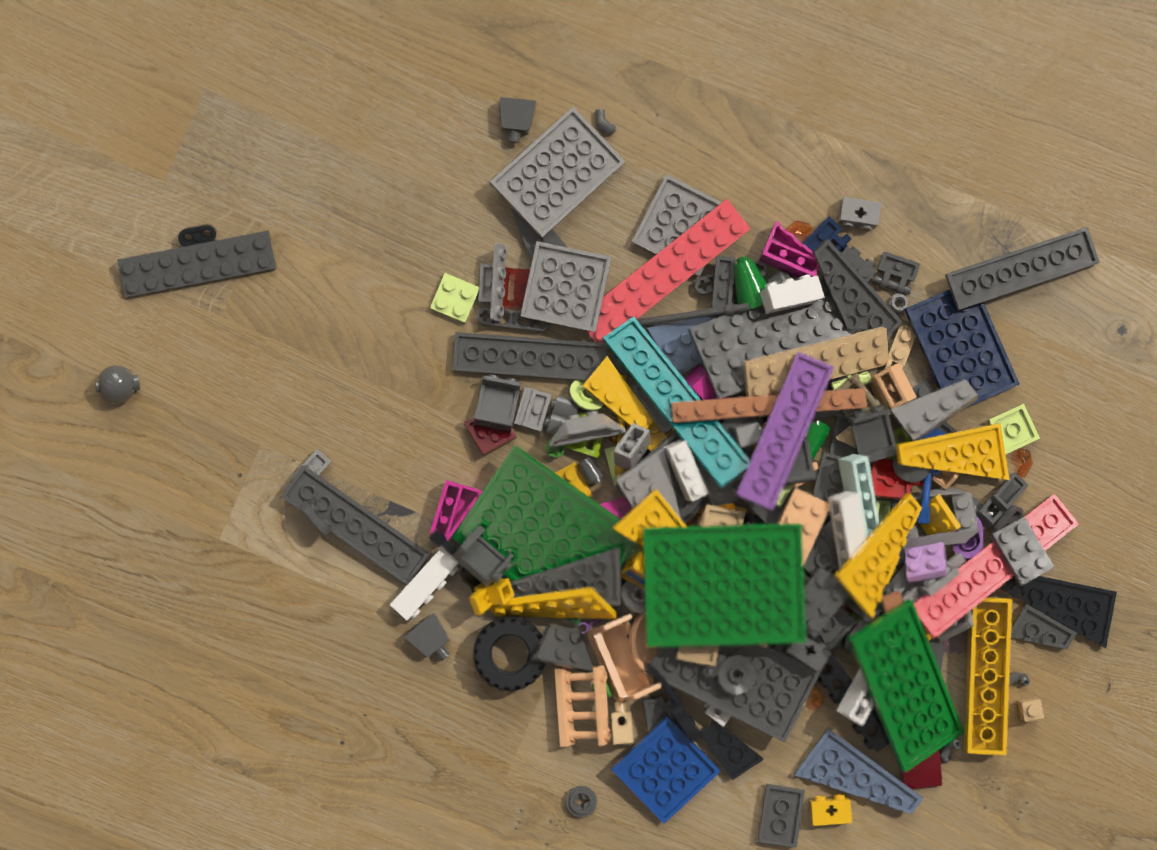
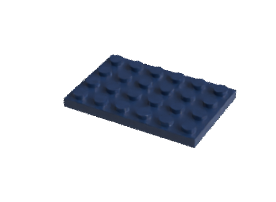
(961, 345)

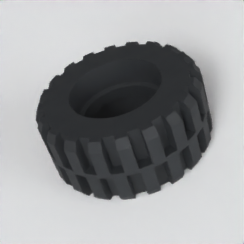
(483, 653)

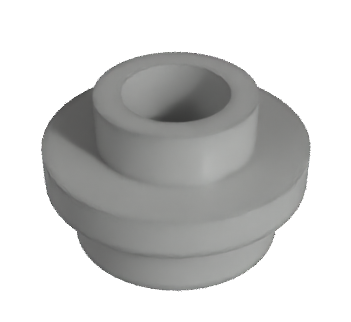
(902, 298)

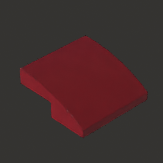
(925, 773)

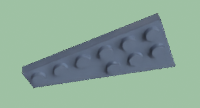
(677, 344)
(849, 770)

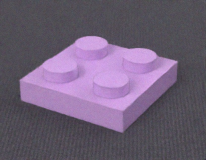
(926, 562)

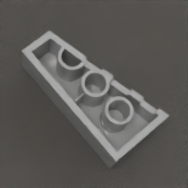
(933, 410)

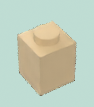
(1030, 709)

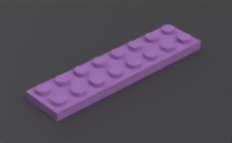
(785, 431)

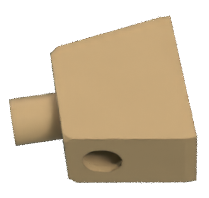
(621, 734)

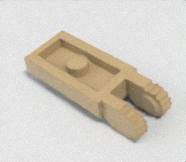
(901, 346)

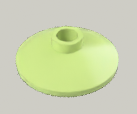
(583, 397)

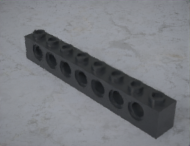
(879, 738)

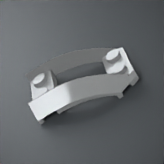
(964, 513)

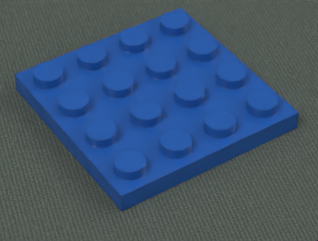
(665, 769)

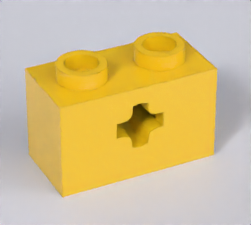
(840, 815)

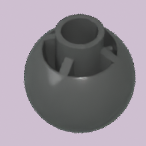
(116, 384)

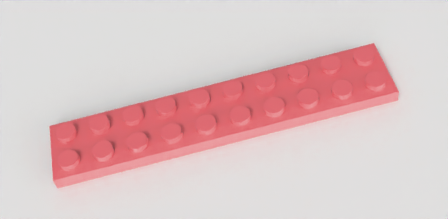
(670, 268)
(989, 570)

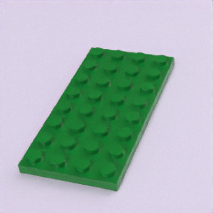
(906, 685)

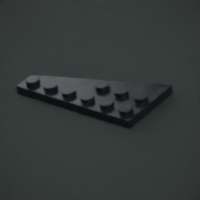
(1075, 605)

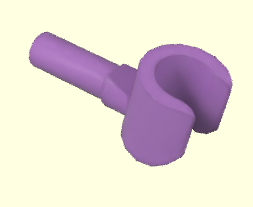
(589, 624)

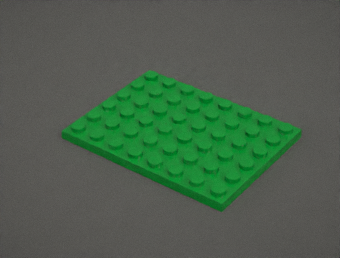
(540, 519)
(724, 585)

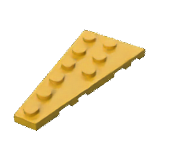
(649, 513)
(877, 557)
(562, 604)

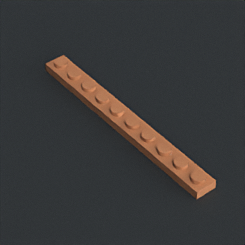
(760, 406)

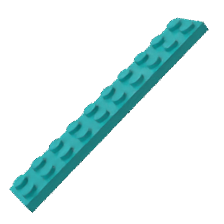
(664, 386)

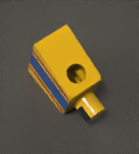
(635, 570)

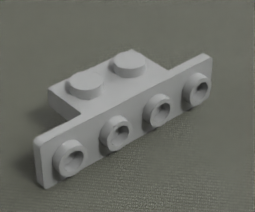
(492, 282)
(933, 585)

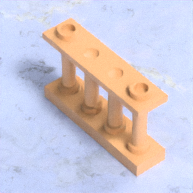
(565, 700)

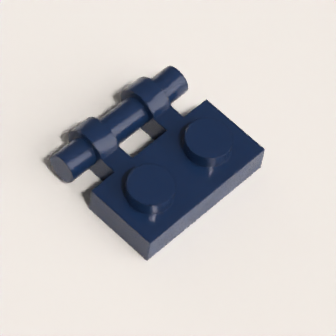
(827, 230)

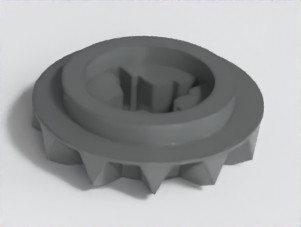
(576, 809)

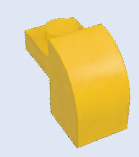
(494, 594)

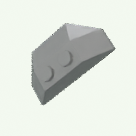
(585, 429)

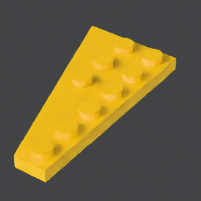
(968, 451)

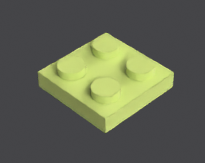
(455, 298)
(1016, 428)

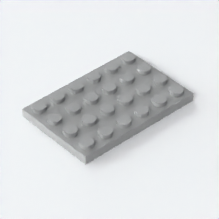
(557, 172)

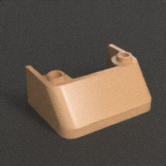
(612, 650)

